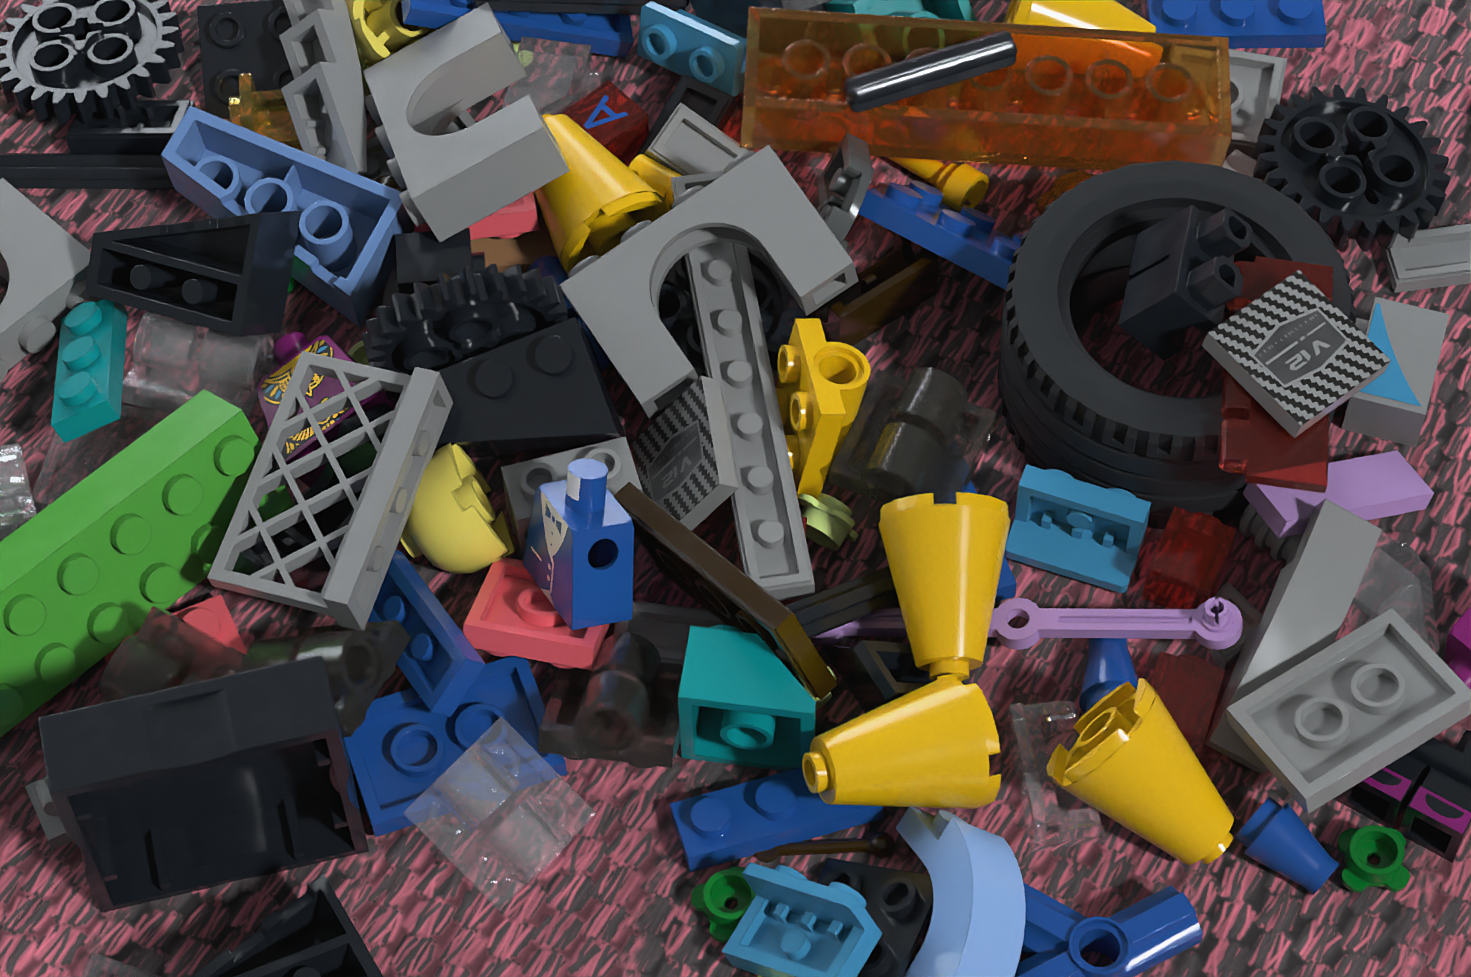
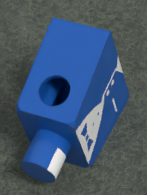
(582, 547)

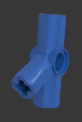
(1131, 938)

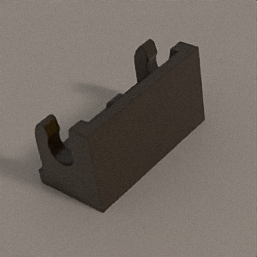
(880, 295)

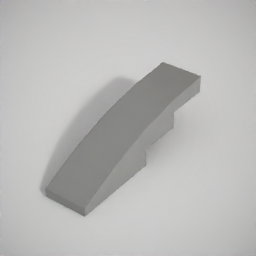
(327, 83)
(1300, 615)

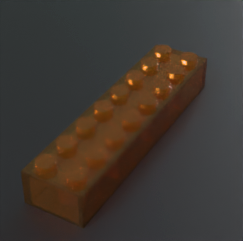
(1063, 104)

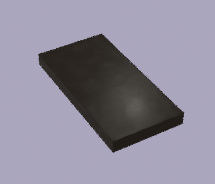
(724, 589)

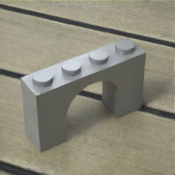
(469, 172)
(747, 206)
(43, 273)

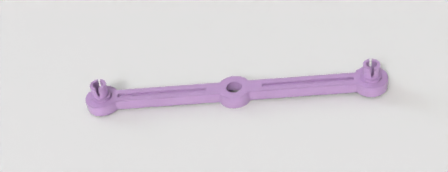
(1214, 624)

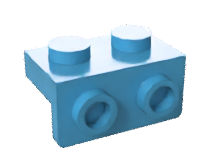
(692, 47)
(1077, 528)
(801, 927)

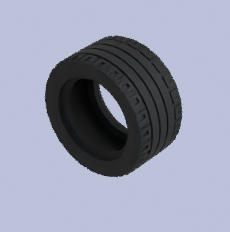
(1078, 262)

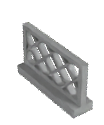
(378, 514)

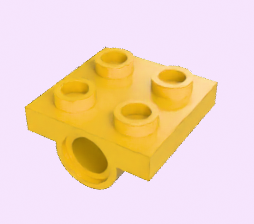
(817, 400)

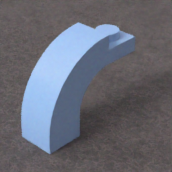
(976, 898)

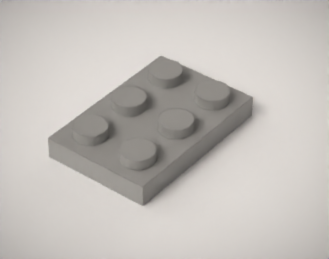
(1350, 710)

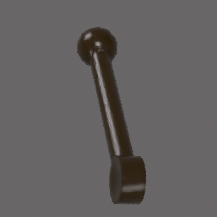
(880, 845)

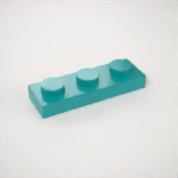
(89, 368)

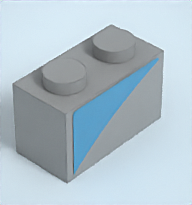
(1398, 399)

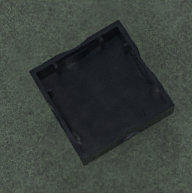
(204, 783)

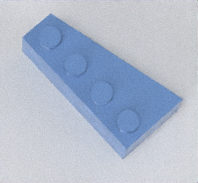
(345, 219)

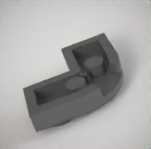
(844, 185)

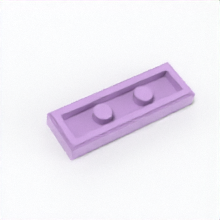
(1364, 485)

